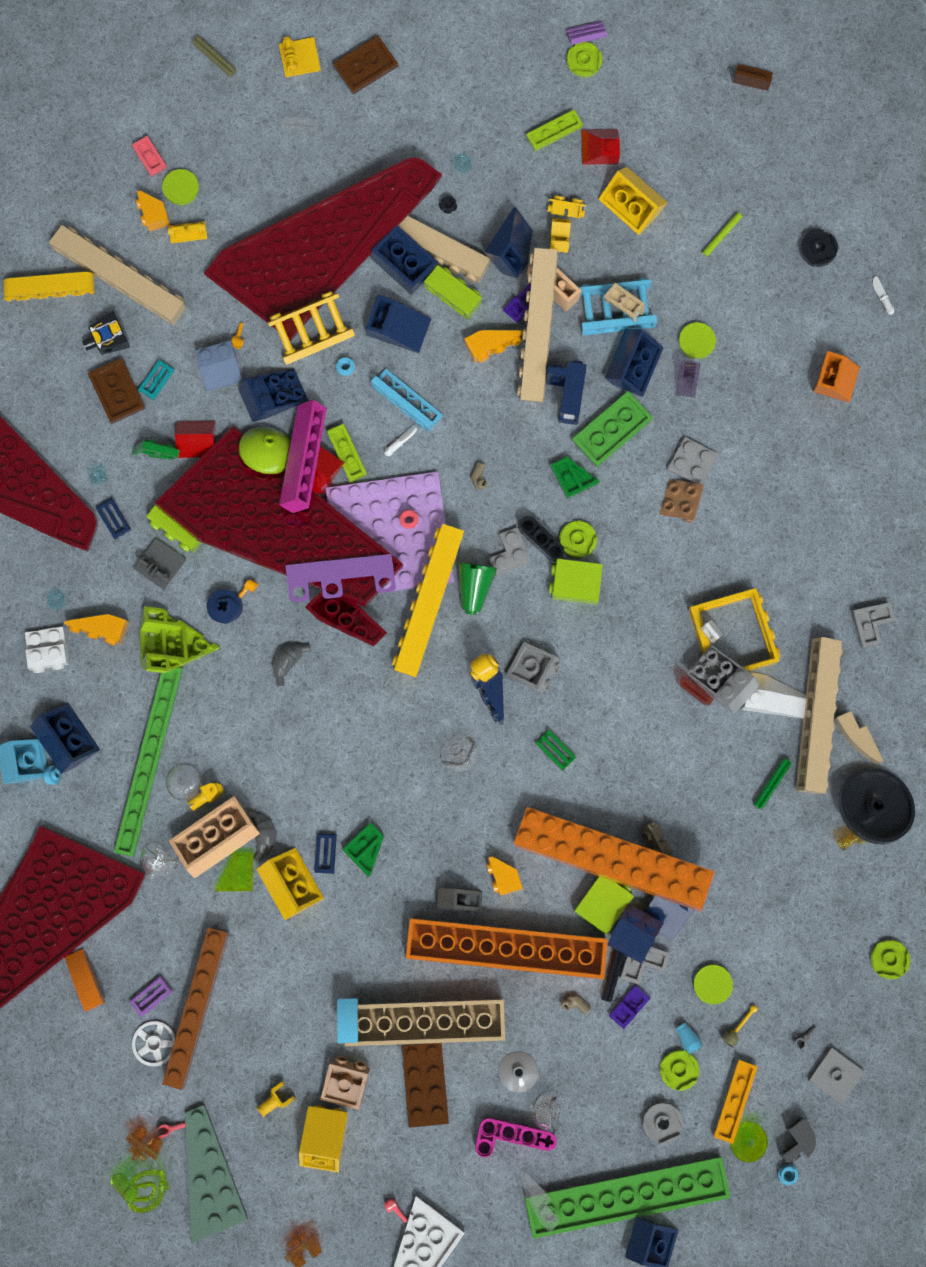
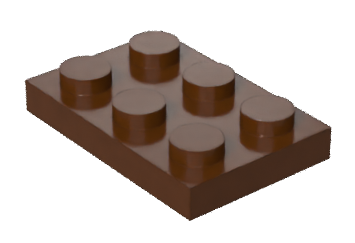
(365, 65)
(116, 391)

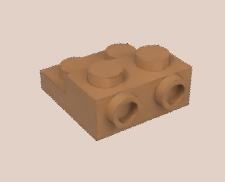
(345, 1082)

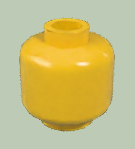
(484, 667)

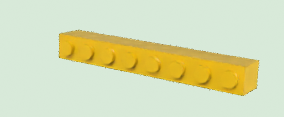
(428, 601)

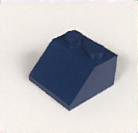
(635, 933)
(651, 1243)

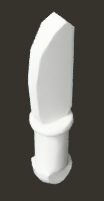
(883, 296)
(402, 439)

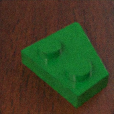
(156, 451)
(572, 478)
(365, 848)

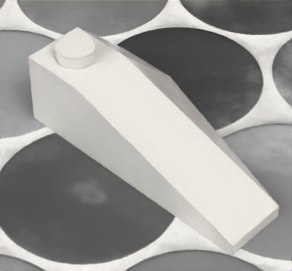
(775, 698)

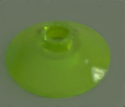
(741, 1148)

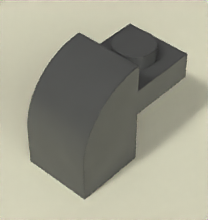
(804, 1140)

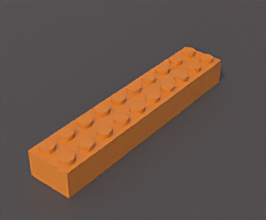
(614, 859)
(506, 948)

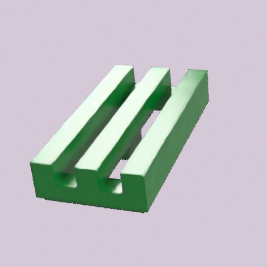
(560, 744)

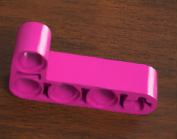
(516, 1138)

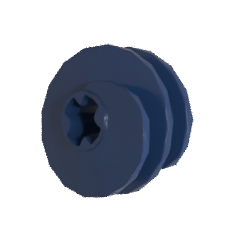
(234, 606)

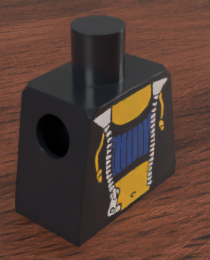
(106, 335)

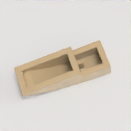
(858, 738)

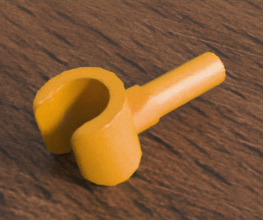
(237, 342)
(249, 585)

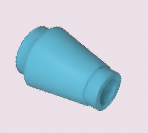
(688, 1038)

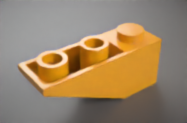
(487, 342)
(103, 626)

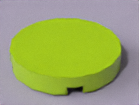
(585, 65)
(180, 187)
(697, 340)
(578, 539)
(886, 954)
(713, 984)
(679, 1070)

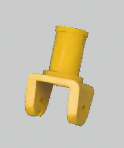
(208, 793)
(273, 1101)

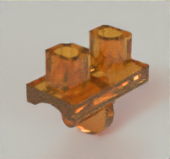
(152, 1149)
(311, 1245)

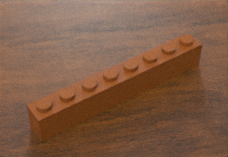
(195, 1009)

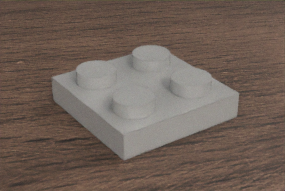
(692, 461)

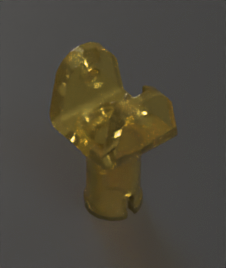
(848, 840)

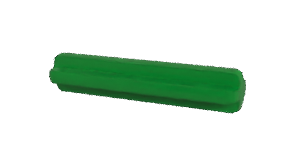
(772, 783)

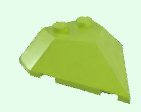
(168, 642)

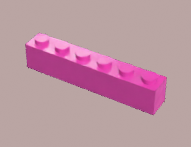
(303, 456)

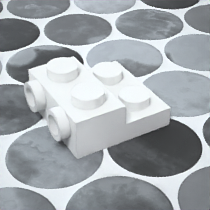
(46, 649)

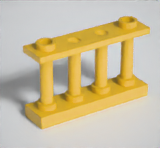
(308, 347)

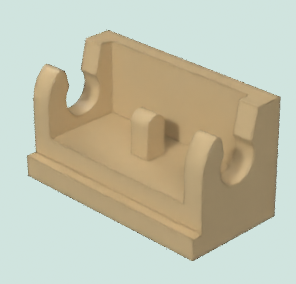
(625, 301)

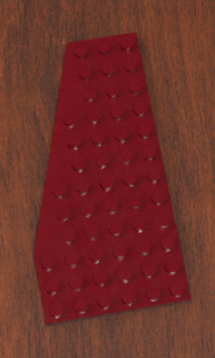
(240, 513)

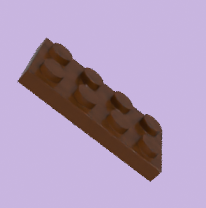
(425, 1085)

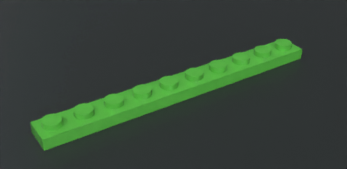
(148, 762)

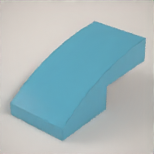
(347, 1020)

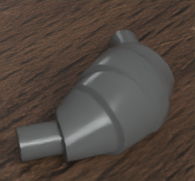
(286, 659)
(267, 836)

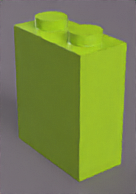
(576, 581)
(604, 904)

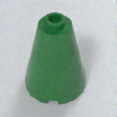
(474, 585)

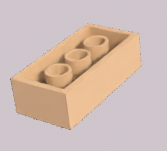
(214, 837)

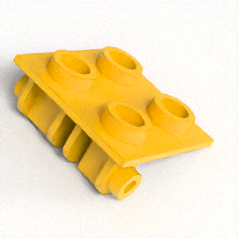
(299, 56)

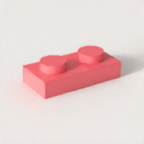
(149, 156)

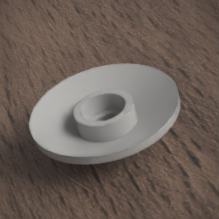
(521, 1061)

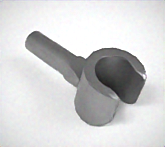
(805, 1037)

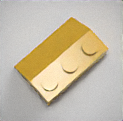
(632, 200)
(290, 883)

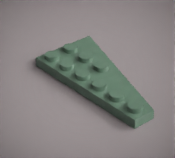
(212, 1192)

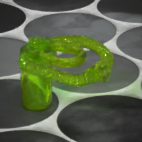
(129, 1189)

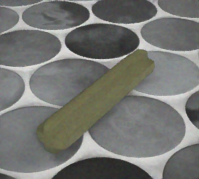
(214, 56)

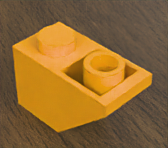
(153, 211)
(505, 877)

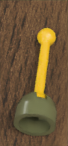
(731, 1036)

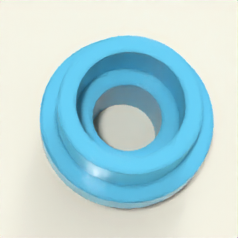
(345, 360)
(51, 775)
(788, 1181)

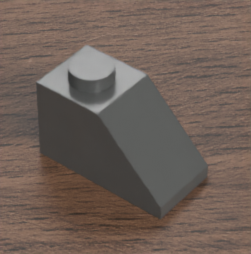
(459, 899)

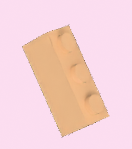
(566, 292)

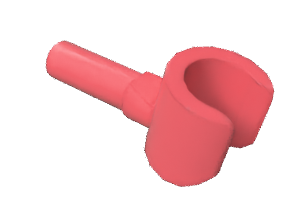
(168, 1129)
(391, 1205)

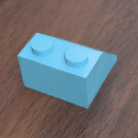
(22, 761)

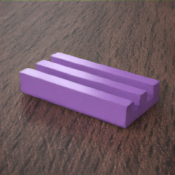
(586, 32)
(158, 1000)

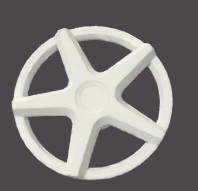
(153, 1043)

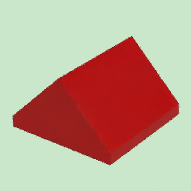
(194, 438)

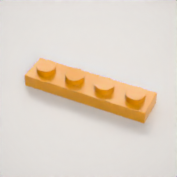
(735, 1101)

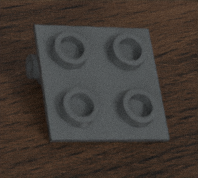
(159, 564)

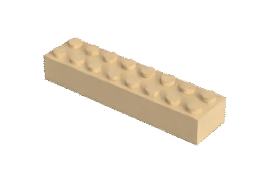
(430, 1022)

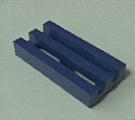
(121, 532)
(333, 853)

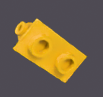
(559, 206)
(187, 232)

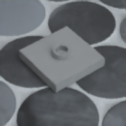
(836, 1076)

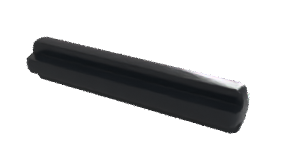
(612, 976)

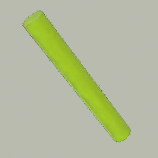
(721, 235)

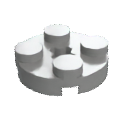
(674, 1124)

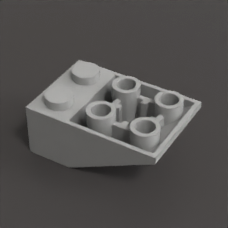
(723, 679)

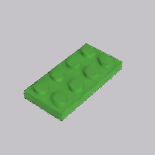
(612, 429)

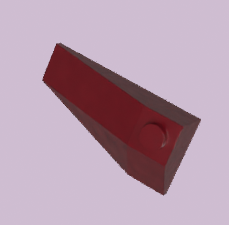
(346, 617)

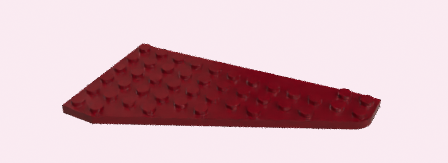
(320, 245)
(38, 496)
(55, 905)

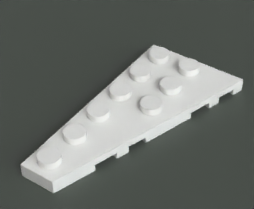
(427, 1238)

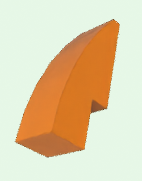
(84, 980)

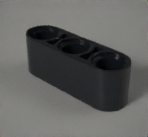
(539, 530)

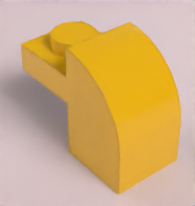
(560, 234)

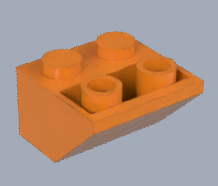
(836, 377)

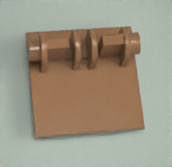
(681, 500)

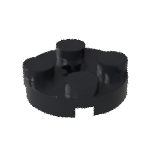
(823, 239)

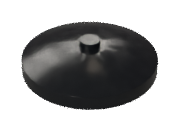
(876, 806)

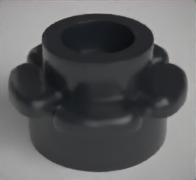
(448, 200)

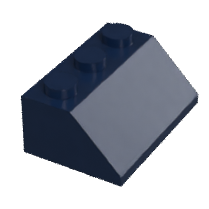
(403, 259)
(634, 361)
(64, 737)

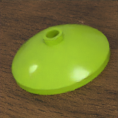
(265, 450)

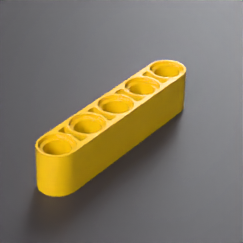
(48, 285)

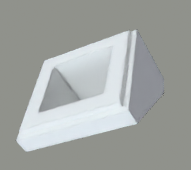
(711, 631)

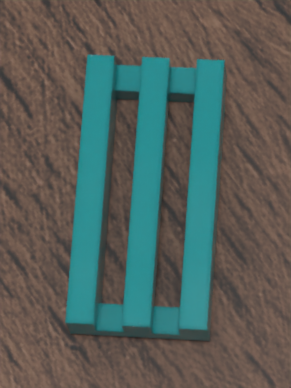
(165, 367)

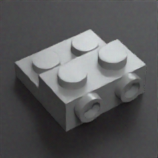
(534, 668)

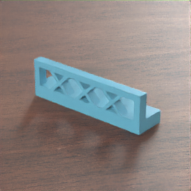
(404, 403)

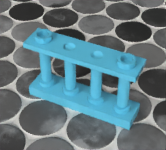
(610, 324)

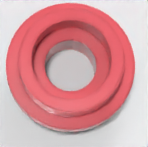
(408, 513)

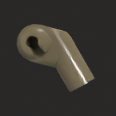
(477, 478)
(572, 1002)

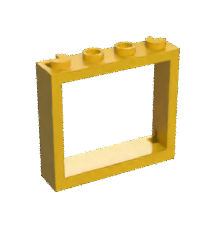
(761, 616)

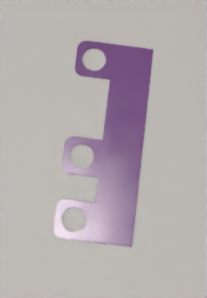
(334, 570)

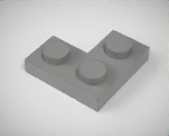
(515, 554)
(867, 621)
(634, 970)

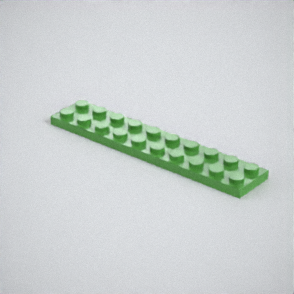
(634, 1196)

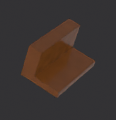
(753, 77)

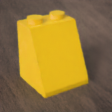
(323, 1138)

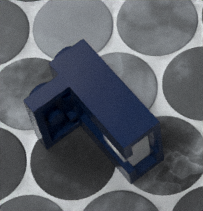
(573, 382)

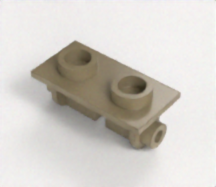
(651, 835)

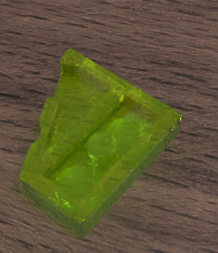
(238, 874)

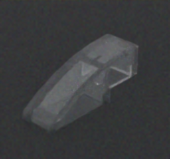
(539, 1201)

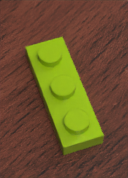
(554, 130)
(347, 453)

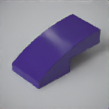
(518, 305)
(629, 1006)

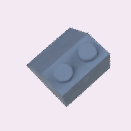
(218, 366)

